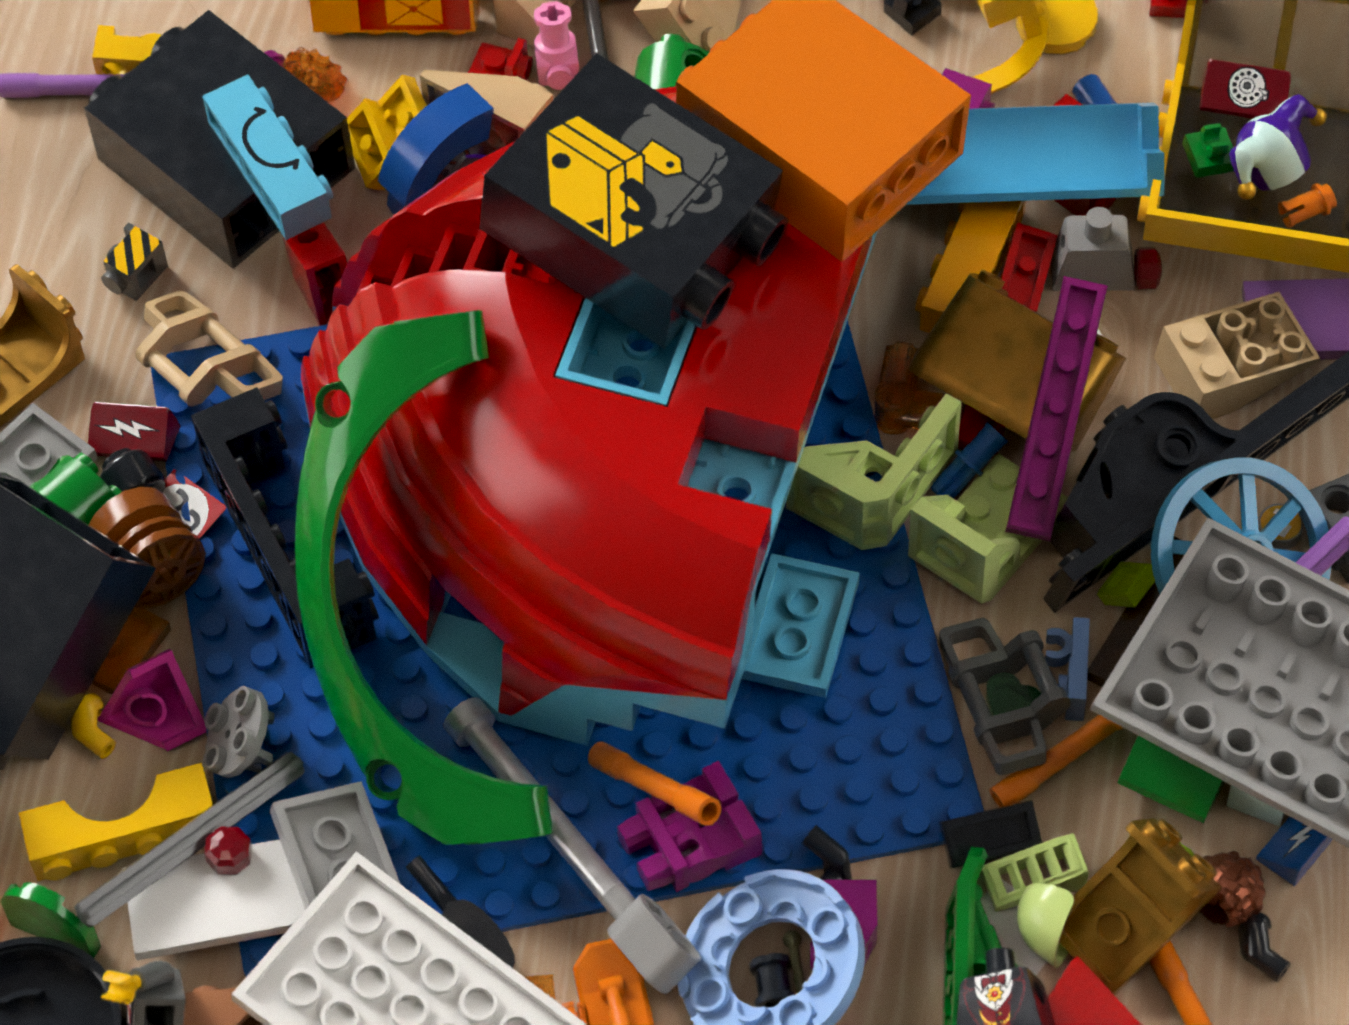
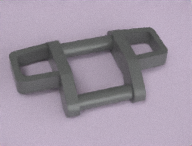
(1011, 658)

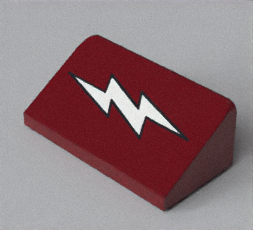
(132, 427)

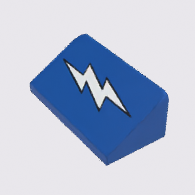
(1293, 850)

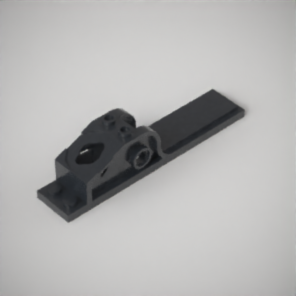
(1147, 454)

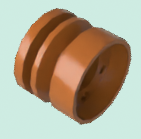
(153, 530)

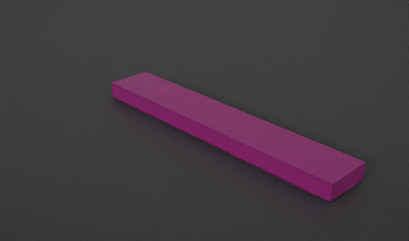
(1056, 409)

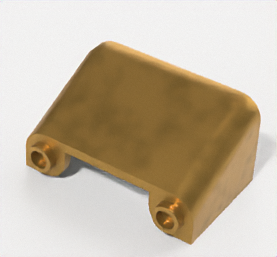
(994, 354)

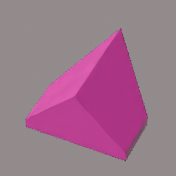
(155, 704)

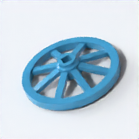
(1189, 488)

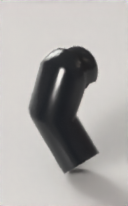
(1256, 947)

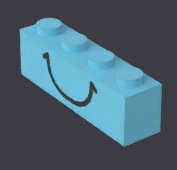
(268, 156)

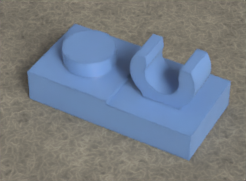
(1076, 653)

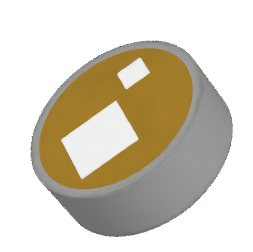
(1289, 535)

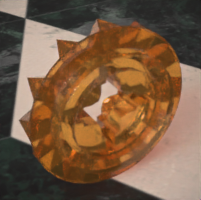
(324, 76)

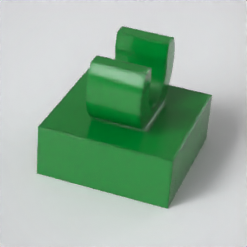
(1209, 151)

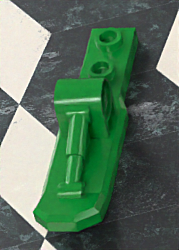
(966, 933)

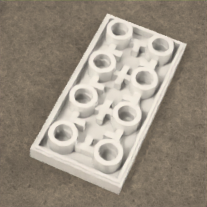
(203, 910)

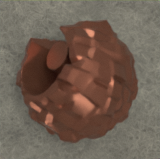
(1240, 892)

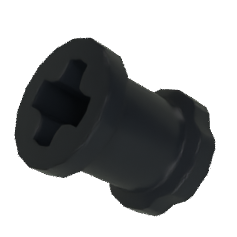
(771, 978)

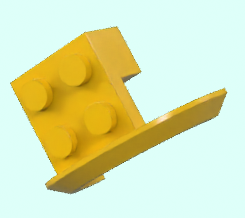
(1036, 27)

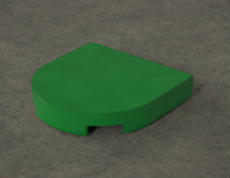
(42, 914)

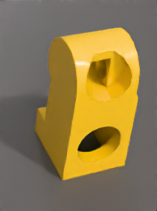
(120, 53)

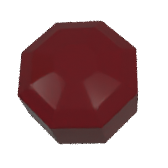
(1147, 268)
(228, 850)

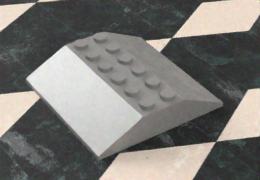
(1245, 677)

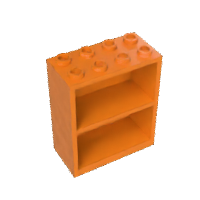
(834, 109)

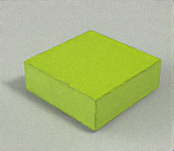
(1127, 584)

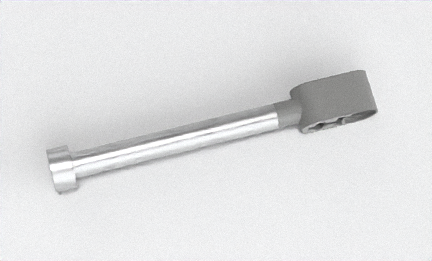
(640, 924)

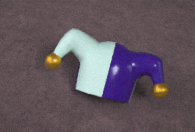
(1272, 149)

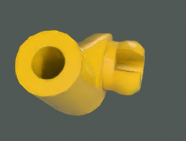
(85, 727)

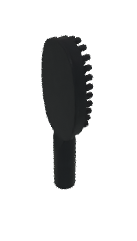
(462, 912)

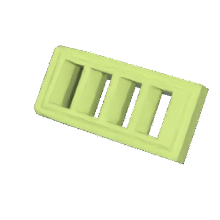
(1048, 852)

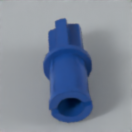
(969, 462)

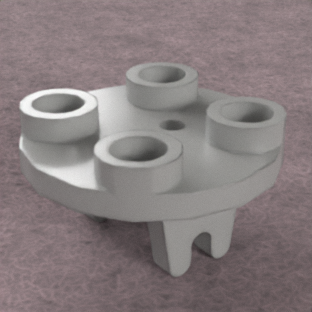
(237, 733)

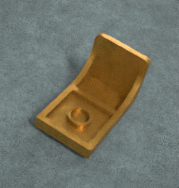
(35, 342)
(1137, 902)

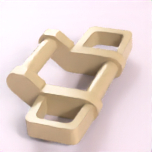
(214, 371)

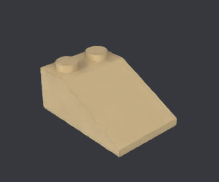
(695, 20)
(513, 99)

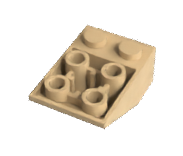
(1234, 353)

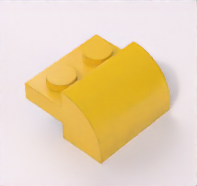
(378, 124)

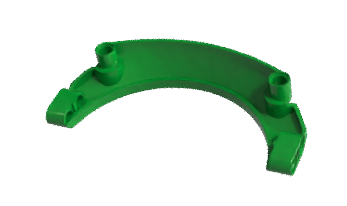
(434, 791)

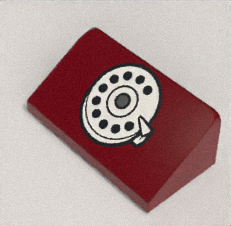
(1242, 89)

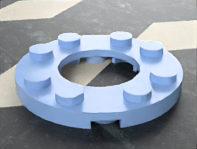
(755, 903)

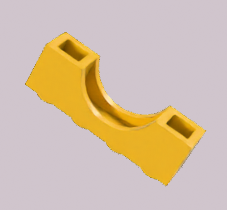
(66, 842)

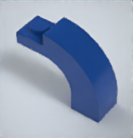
(431, 141)

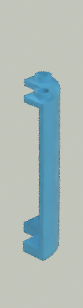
(1053, 155)

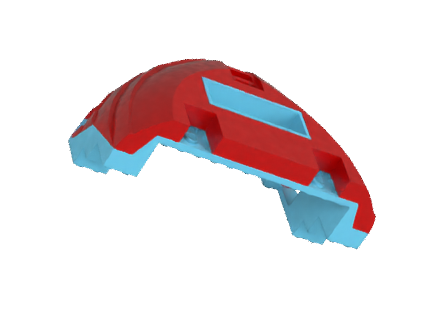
(569, 503)

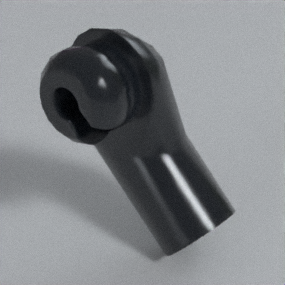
(834, 856)

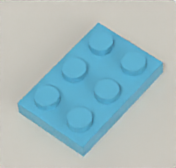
(800, 624)

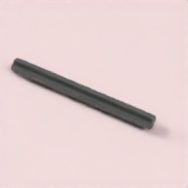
(188, 840)

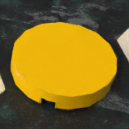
(1070, 25)

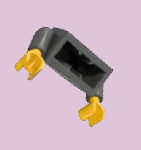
(151, 994)

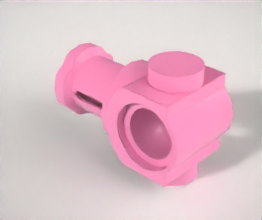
(555, 46)

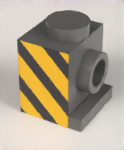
(134, 263)

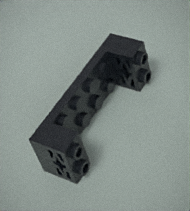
(242, 445)

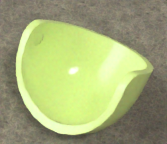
(1042, 919)

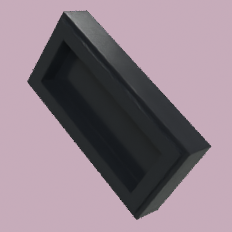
(997, 830)

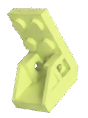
(838, 496)
(968, 538)

